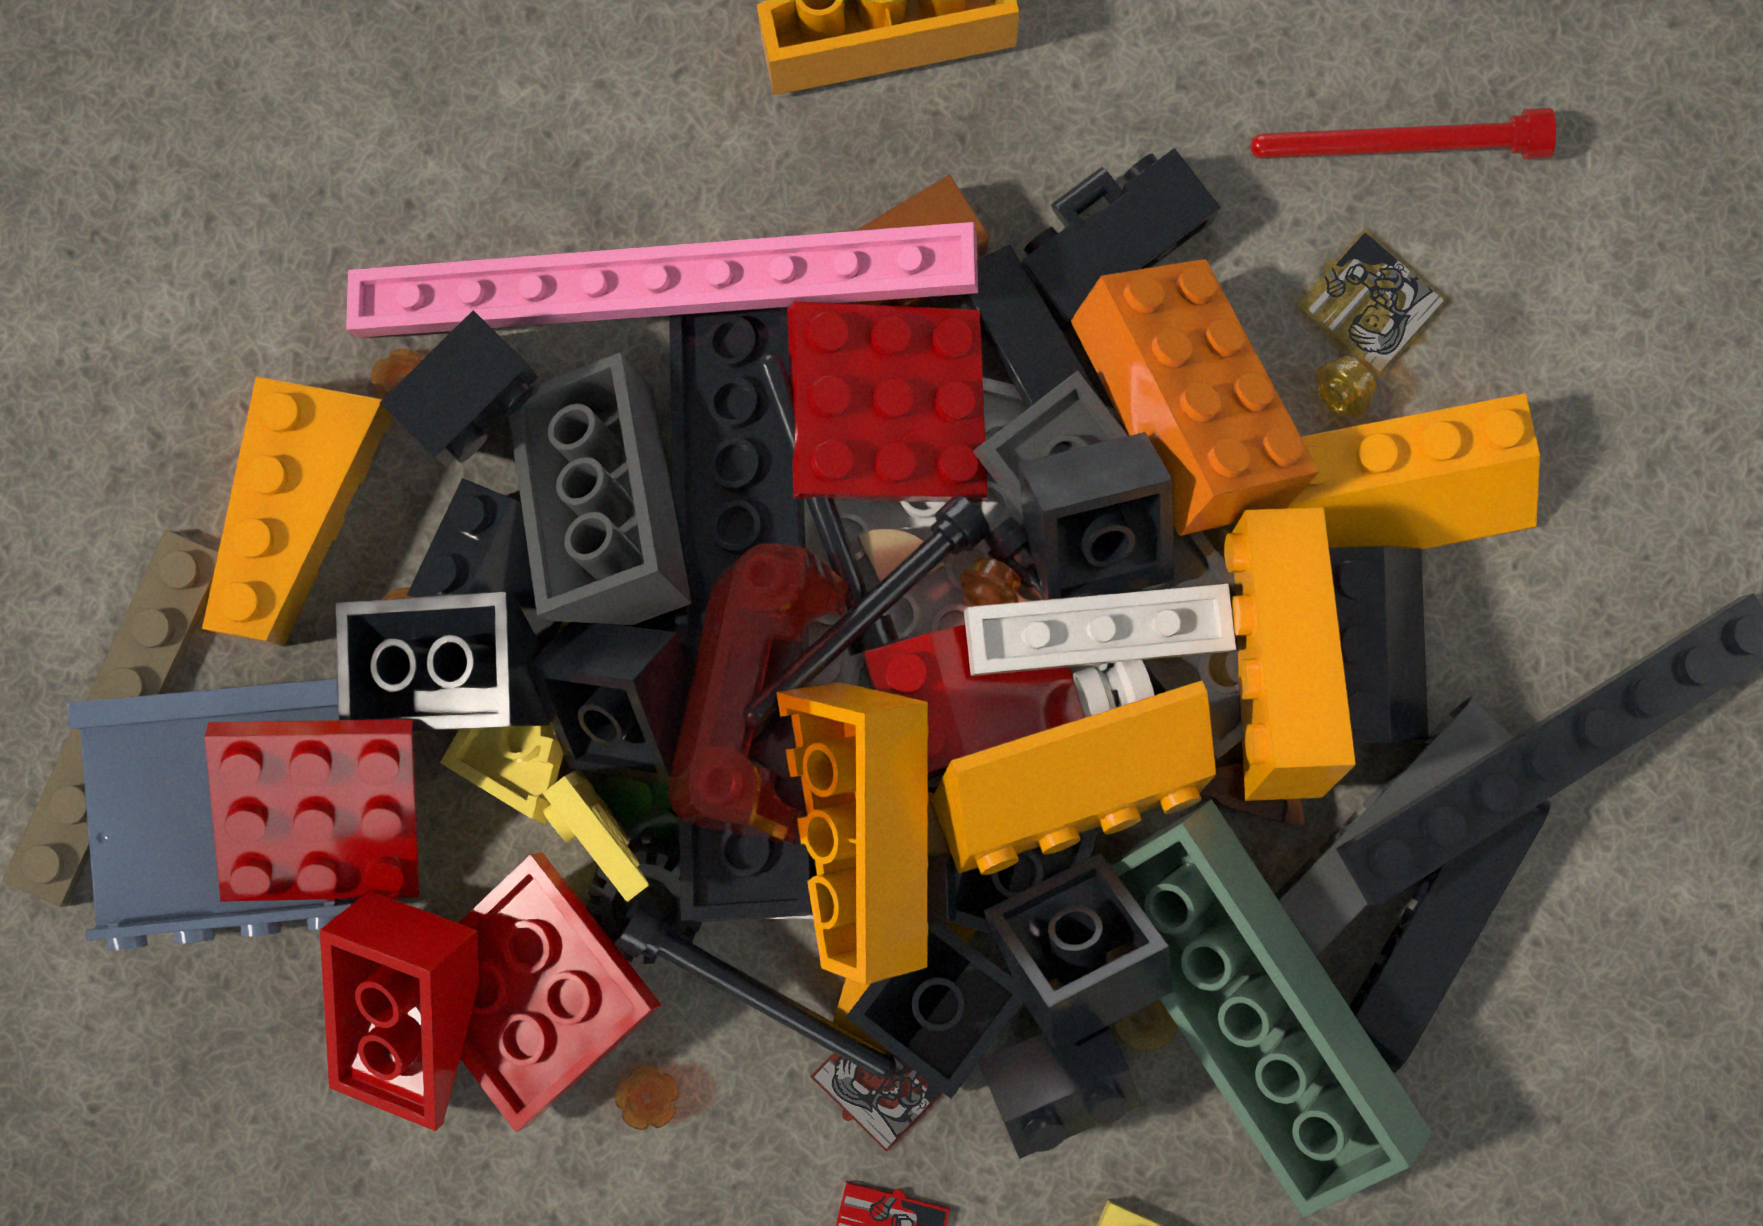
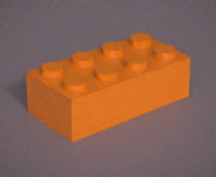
(1197, 389)

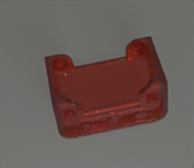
(758, 598)

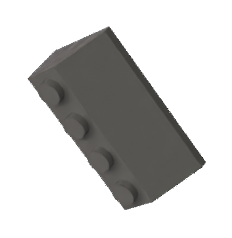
(598, 498)

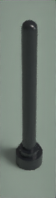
(823, 509)
(956, 529)
(648, 934)

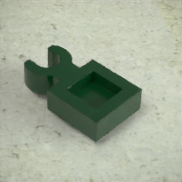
(641, 806)

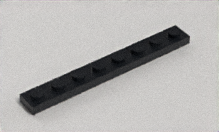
(1555, 752)

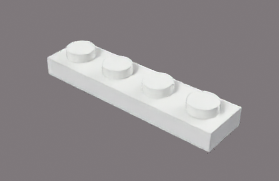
(1099, 629)

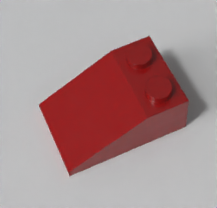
(969, 710)
(397, 1005)

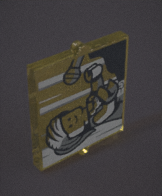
(1371, 302)

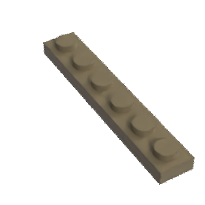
(137, 664)

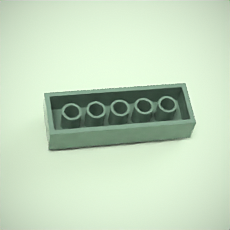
(1269, 1017)

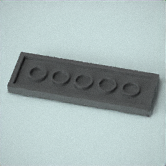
(1076, 418)

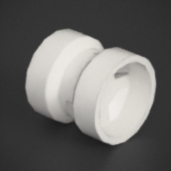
(1112, 687)

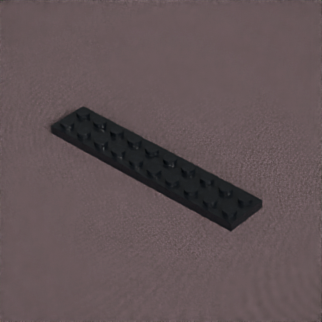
(728, 497)

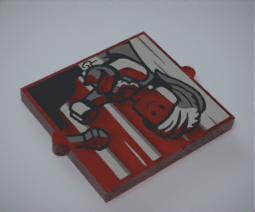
(877, 1104)

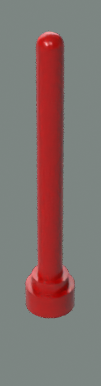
(1529, 134)

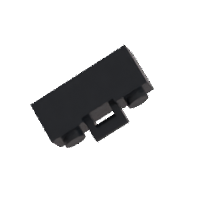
(1141, 226)

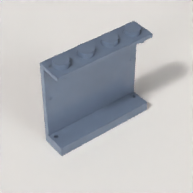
(155, 813)

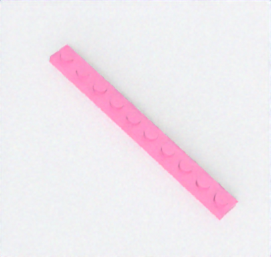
(665, 280)

